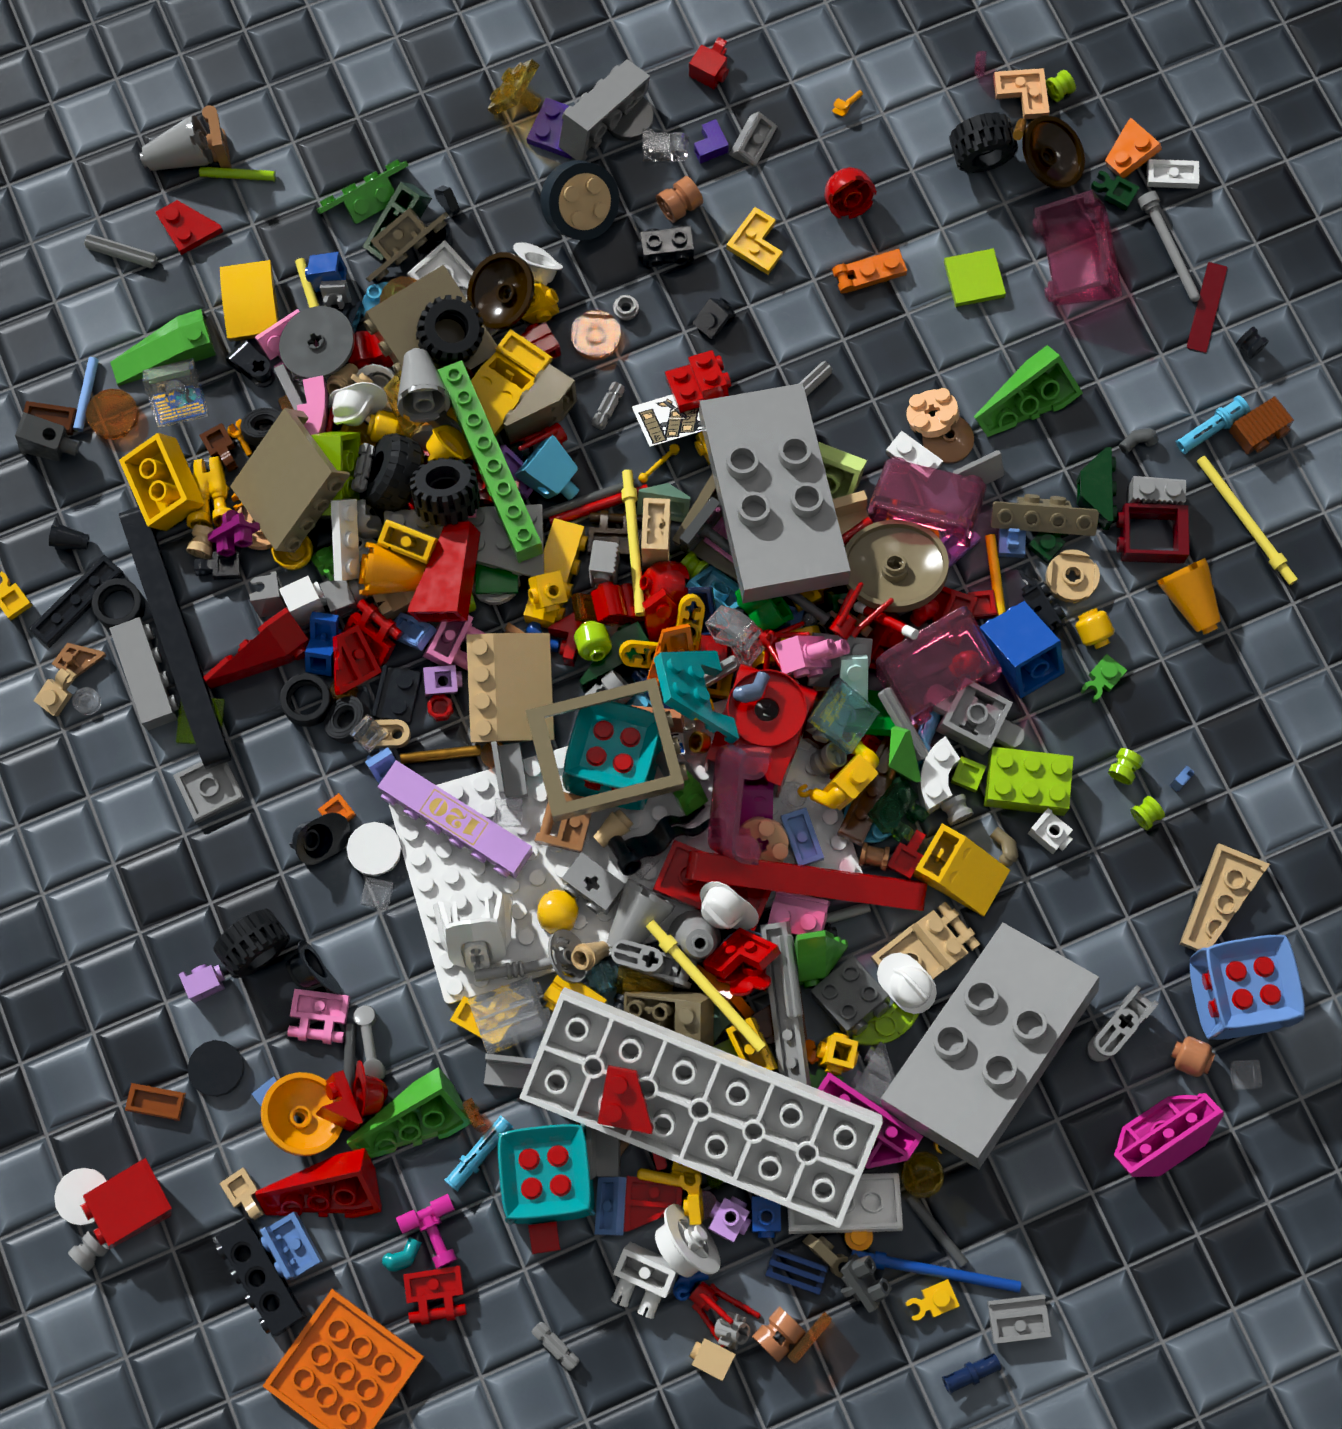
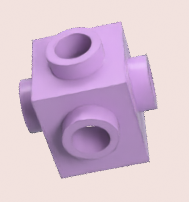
(725, 1229)

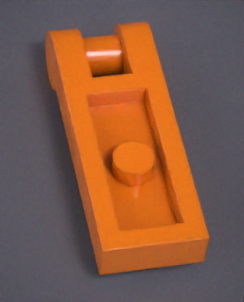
(870, 271)

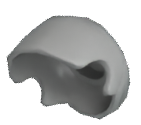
(368, 525)

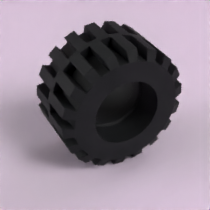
(983, 142)
(462, 314)
(445, 491)
(251, 943)

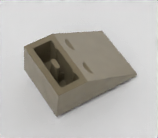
(542, 405)
(679, 1011)

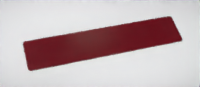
(1207, 307)

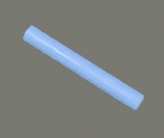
(85, 394)

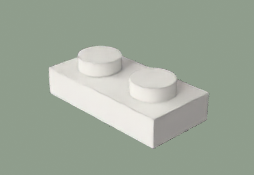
(1172, 173)
(912, 452)

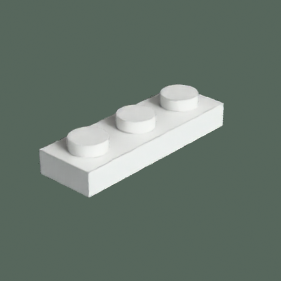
(345, 539)

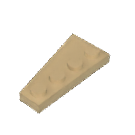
(1222, 892)

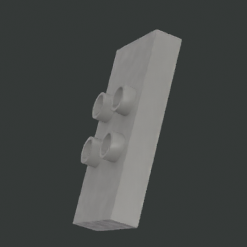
(773, 493)
(990, 1045)

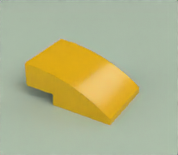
(248, 299)

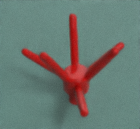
(769, 638)

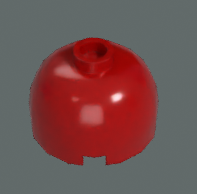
(849, 193)
(665, 575)

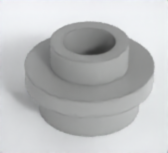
(622, 301)

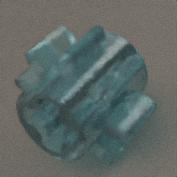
(603, 977)

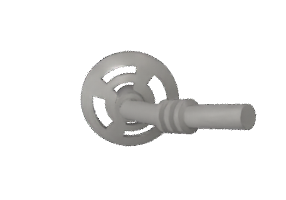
(556, 960)

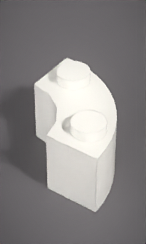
(934, 787)

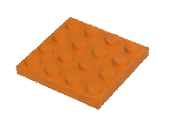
(343, 1368)

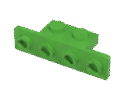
(368, 197)

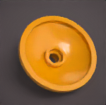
(300, 1096)

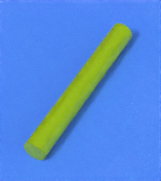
(232, 173)

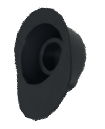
(320, 838)
(308, 970)

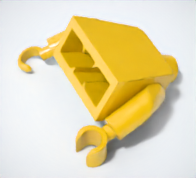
(848, 782)

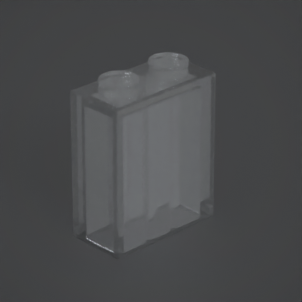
(510, 1014)

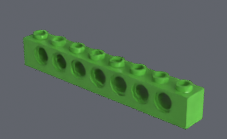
(491, 462)

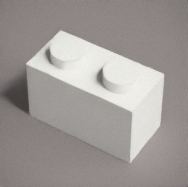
(302, 599)

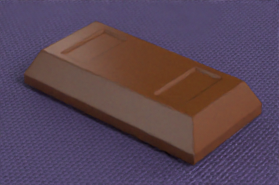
(155, 1101)

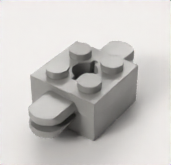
(978, 719)

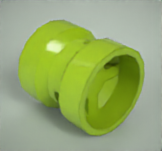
(1125, 766)

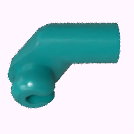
(402, 1259)

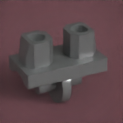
(861, 1283)

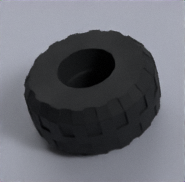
(391, 471)

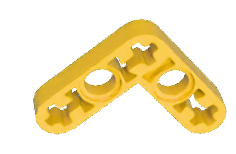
(697, 614)

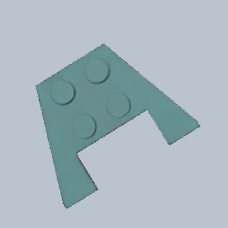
(686, 691)

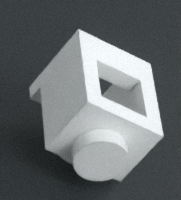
(1042, 835)

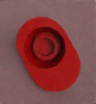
(368, 1092)

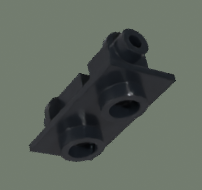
(1039, 596)

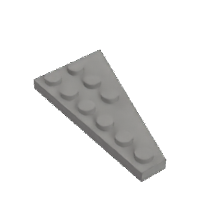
(494, 546)

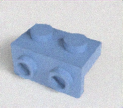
(290, 1246)

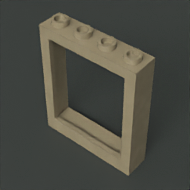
(564, 810)

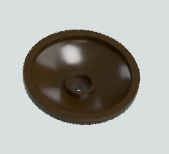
(1053, 152)
(492, 284)

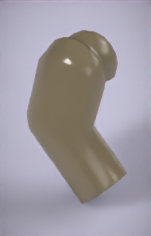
(1008, 845)

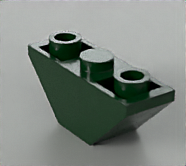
(1097, 489)

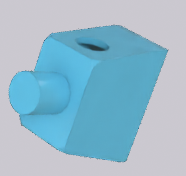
(549, 470)

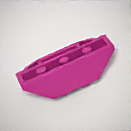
(1167, 1134)
(895, 1139)

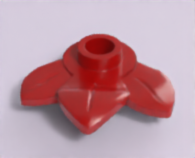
(746, 979)

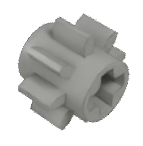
(732, 1334)

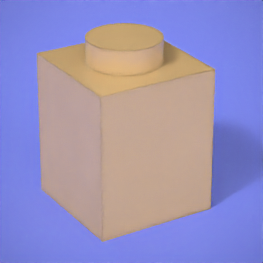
(711, 1358)

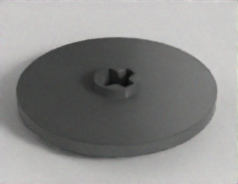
(299, 338)

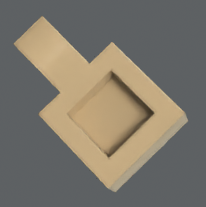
(54, 693)
(240, 1191)

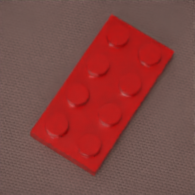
(674, 885)

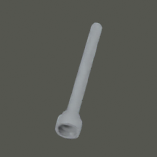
(1150, 203)

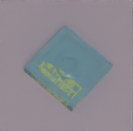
(843, 716)

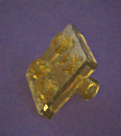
(515, 89)

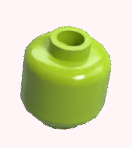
(592, 641)

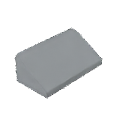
(753, 139)
(988, 468)

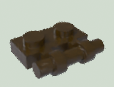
(607, 534)

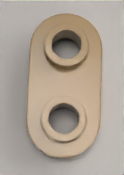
(391, 727)

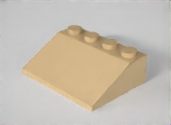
(505, 680)

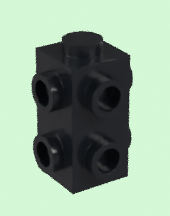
(666, 246)

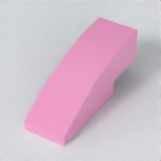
(316, 406)

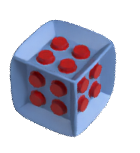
(1246, 987)

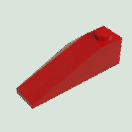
(276, 645)
(335, 1185)

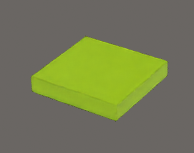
(974, 277)

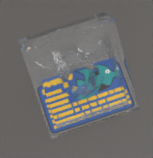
(175, 392)

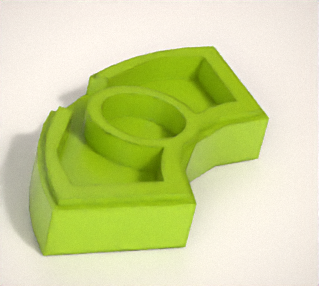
(887, 1027)

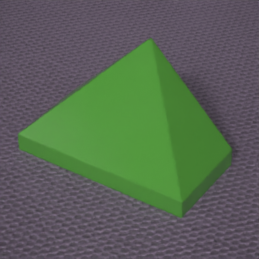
(902, 754)

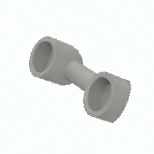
(365, 1018)

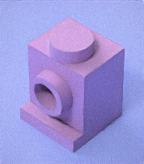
(431, 677)
(203, 982)

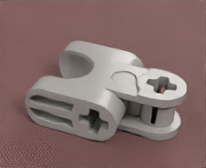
(642, 957)
(1111, 1037)

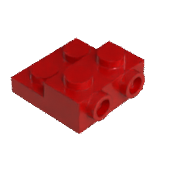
(698, 381)

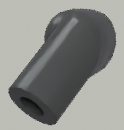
(1138, 436)

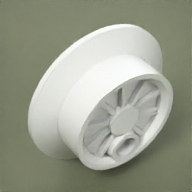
(686, 1246)

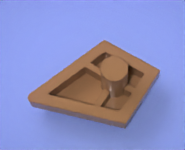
(77, 658)

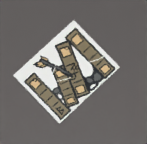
(663, 421)

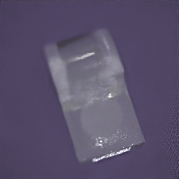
(736, 631)

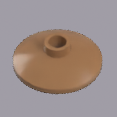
(952, 449)

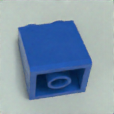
(1024, 648)

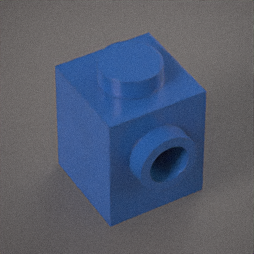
(325, 268)
(765, 1217)

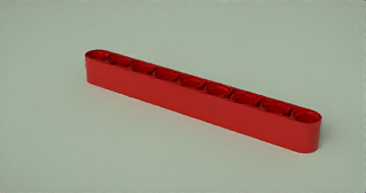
(807, 881)

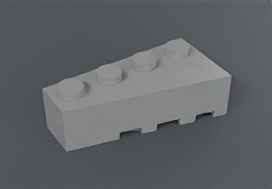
(601, 109)

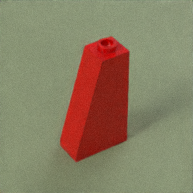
(448, 577)

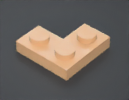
(1028, 85)

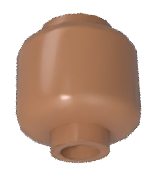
(1193, 1056)

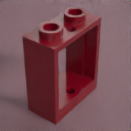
(1180, 519)

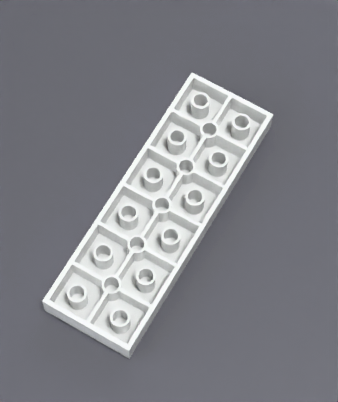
(707, 1107)

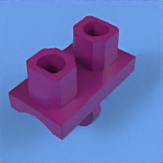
(233, 532)

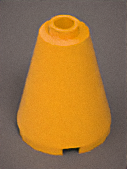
(388, 571)
(1193, 595)

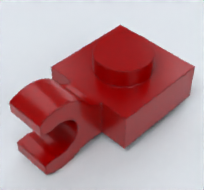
(906, 858)

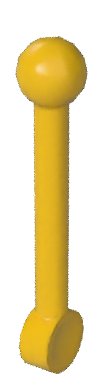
(673, 450)

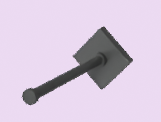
(702, 528)

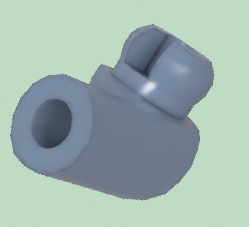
(753, 691)

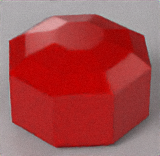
(440, 707)

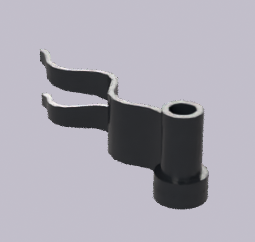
(654, 843)

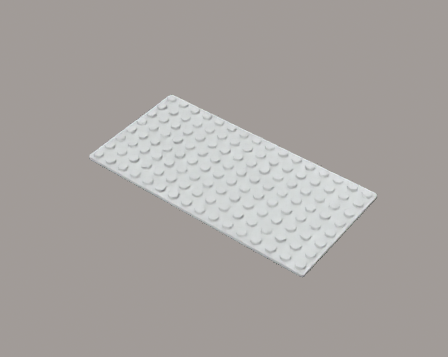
(451, 874)

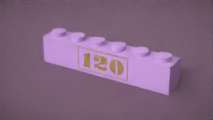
(455, 819)

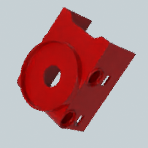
(781, 733)

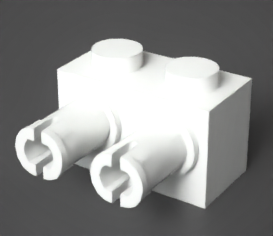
(646, 1270)

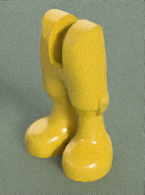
(210, 485)

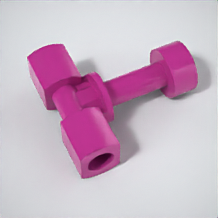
(427, 1220)

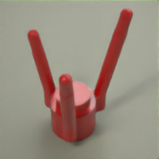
(535, 438)
(845, 624)
(705, 1298)

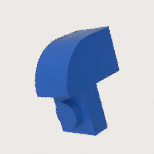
(320, 646)

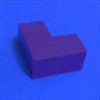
(713, 144)

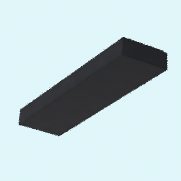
(74, 602)

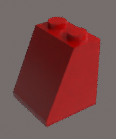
(126, 1205)

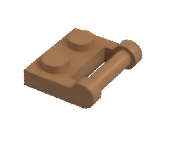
(217, 138)
(571, 831)

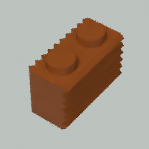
(1261, 425)

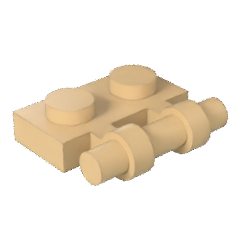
(941, 940)

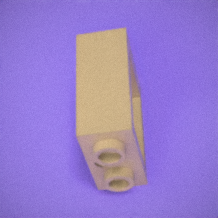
(655, 531)

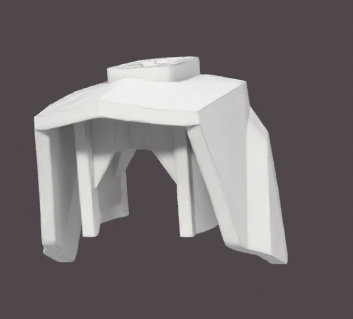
(476, 937)

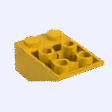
(499, 389)
(961, 870)

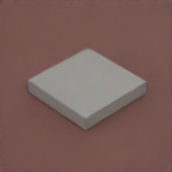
(208, 790)

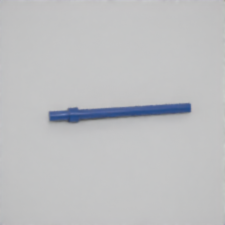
(882, 1261)

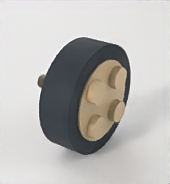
(580, 200)

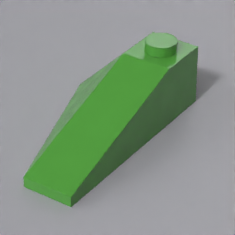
(176, 341)
(1033, 389)
(817, 956)
(420, 1112)

